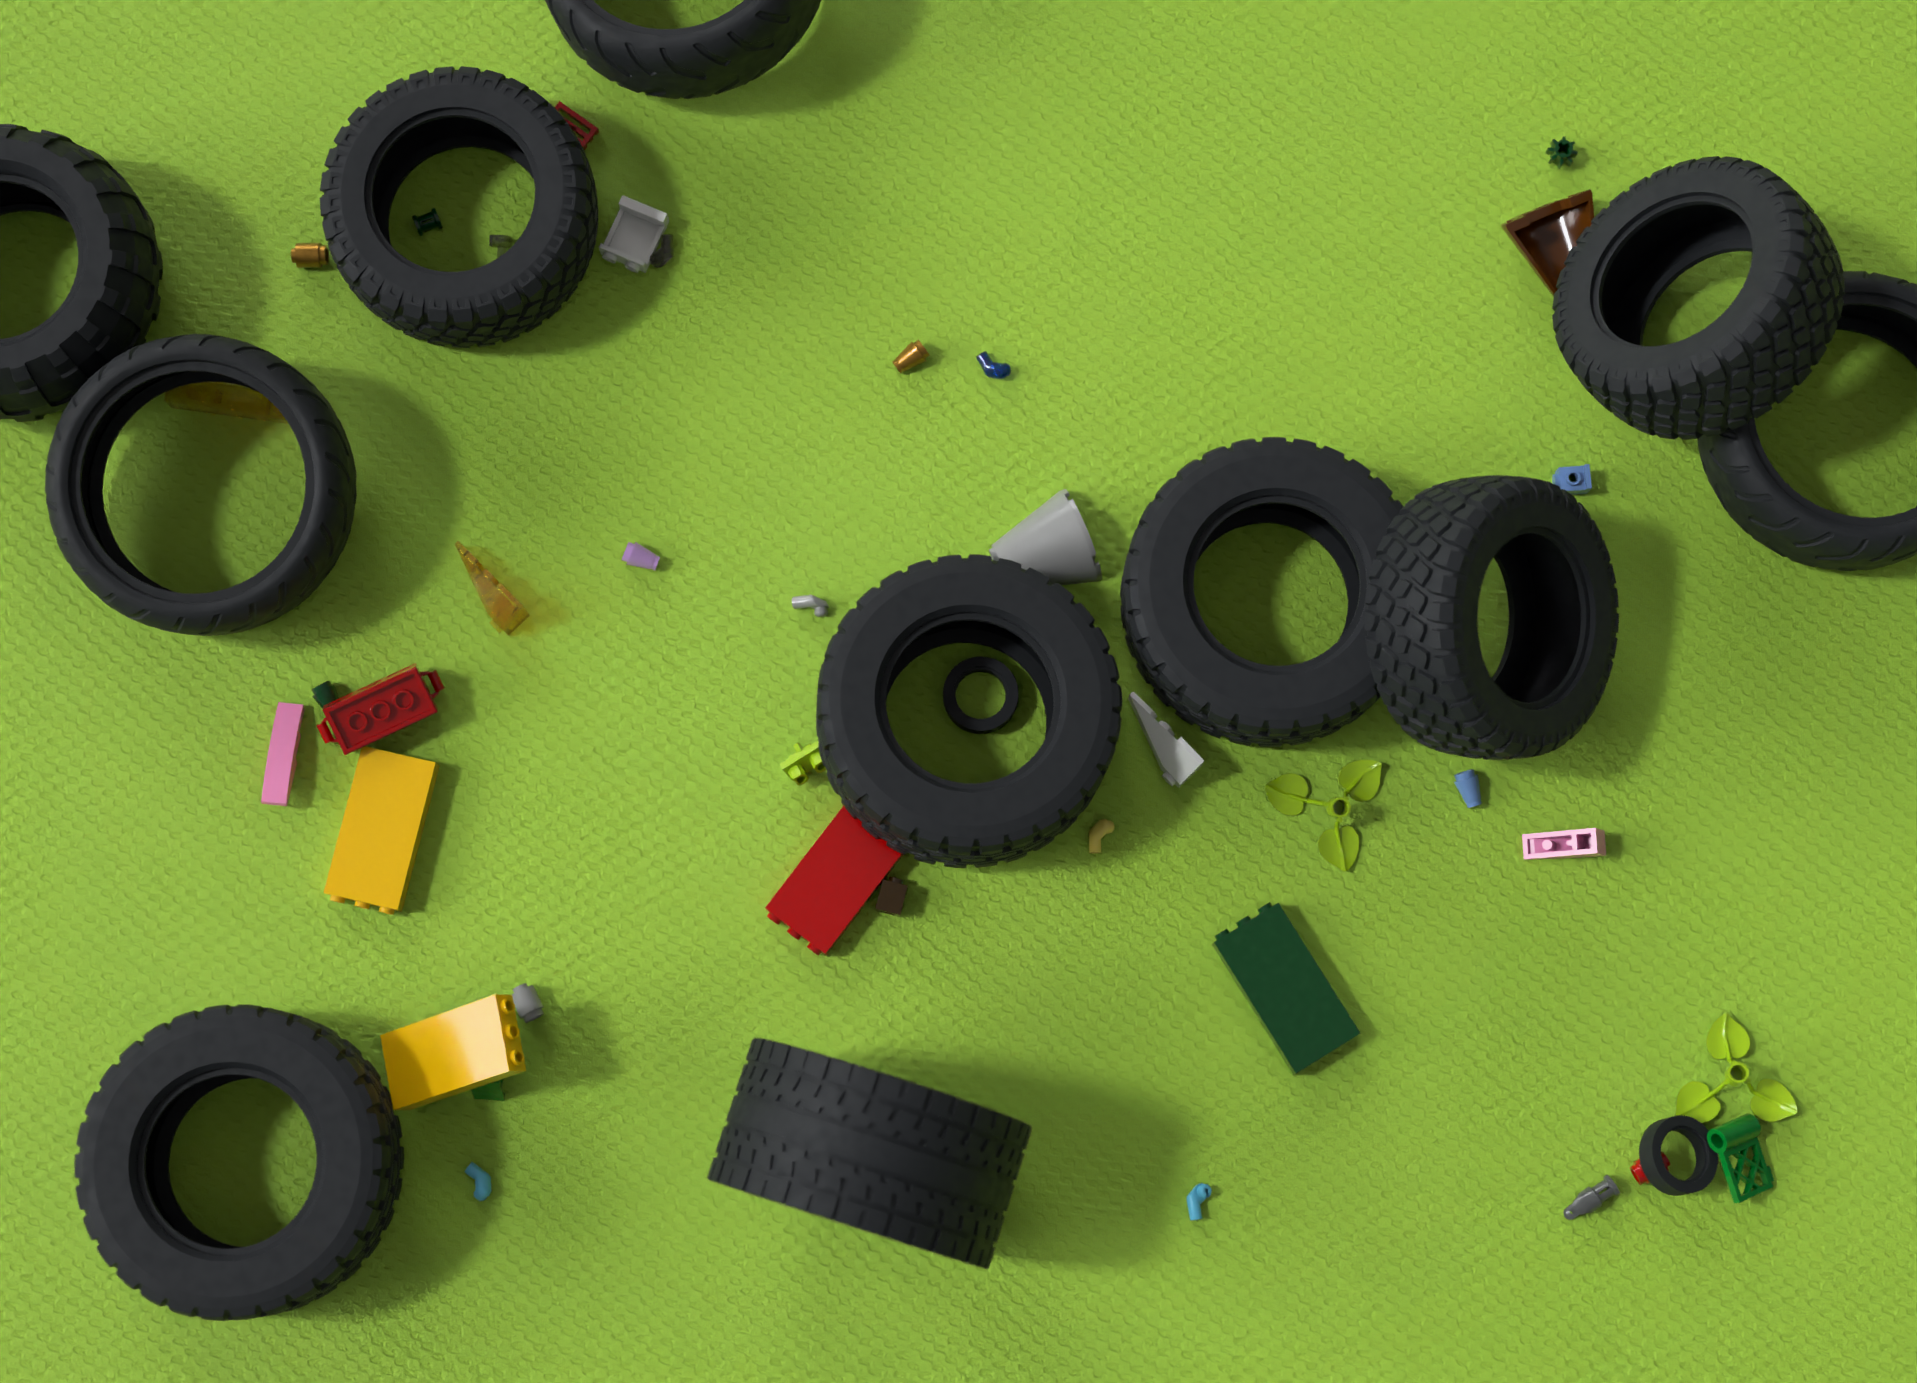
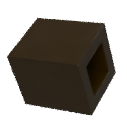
(892, 897)

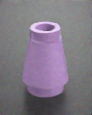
(639, 556)

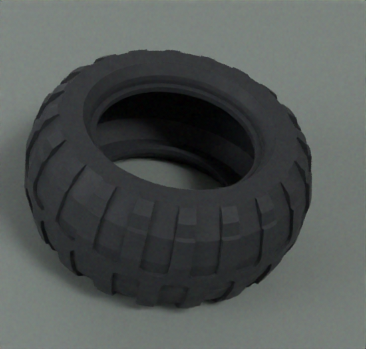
(114, 280)

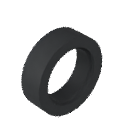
(990, 666)
(1652, 1161)

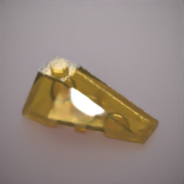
(499, 603)

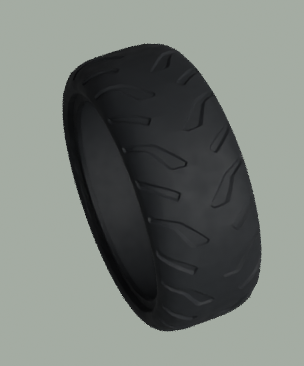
(688, 59)
(82, 449)
(1778, 514)

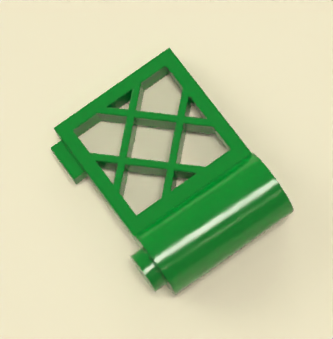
(1734, 1138)

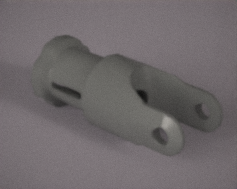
(1589, 1199)

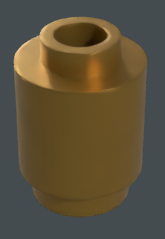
(310, 255)

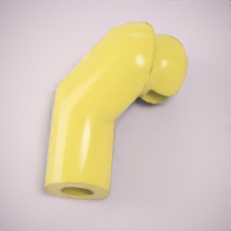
(1097, 832)

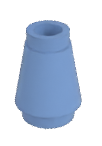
(1468, 786)

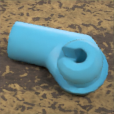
(1196, 1198)

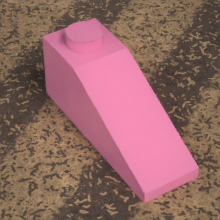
(1564, 844)

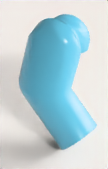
(482, 1181)

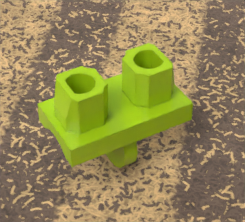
(803, 761)

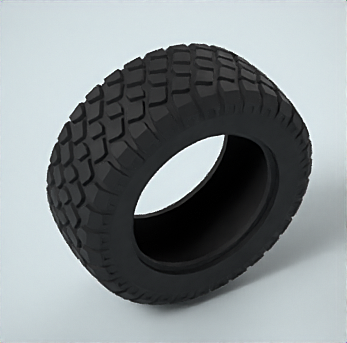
(439, 115)
(1741, 358)
(1426, 617)

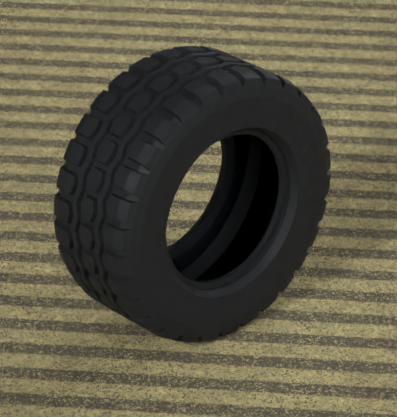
(986, 606)
(1163, 627)
(129, 1147)

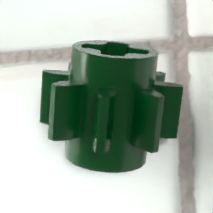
(1560, 159)

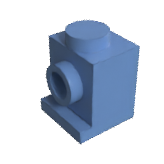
(1582, 477)

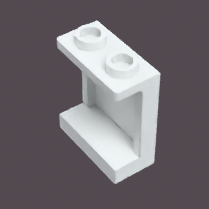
(634, 235)

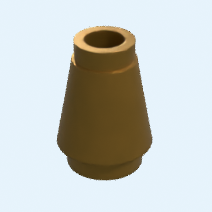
(911, 356)

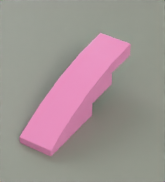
(282, 754)

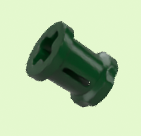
(435, 223)

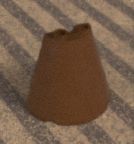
(1549, 234)

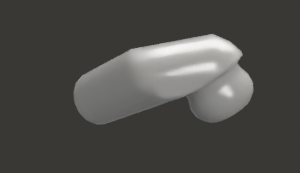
(813, 602)

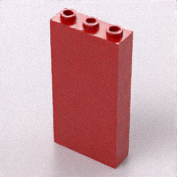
(832, 883)

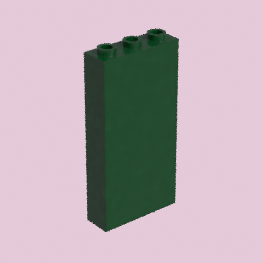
(1285, 987)

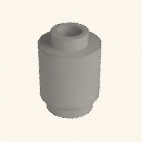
(527, 1002)

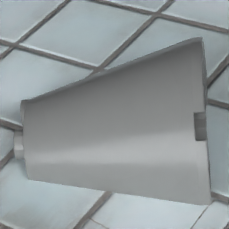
(1052, 542)

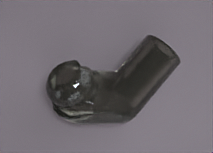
(665, 253)

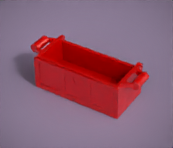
(380, 708)

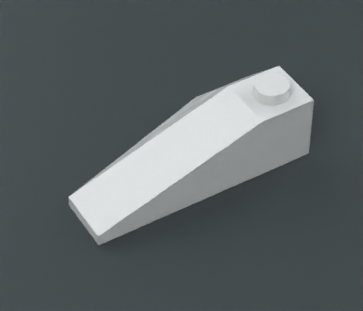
(1173, 755)

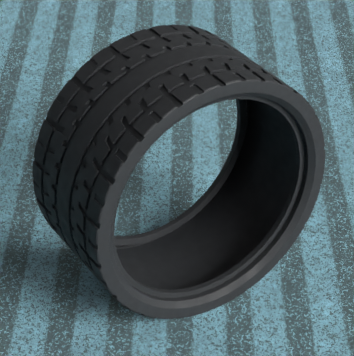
(870, 1151)

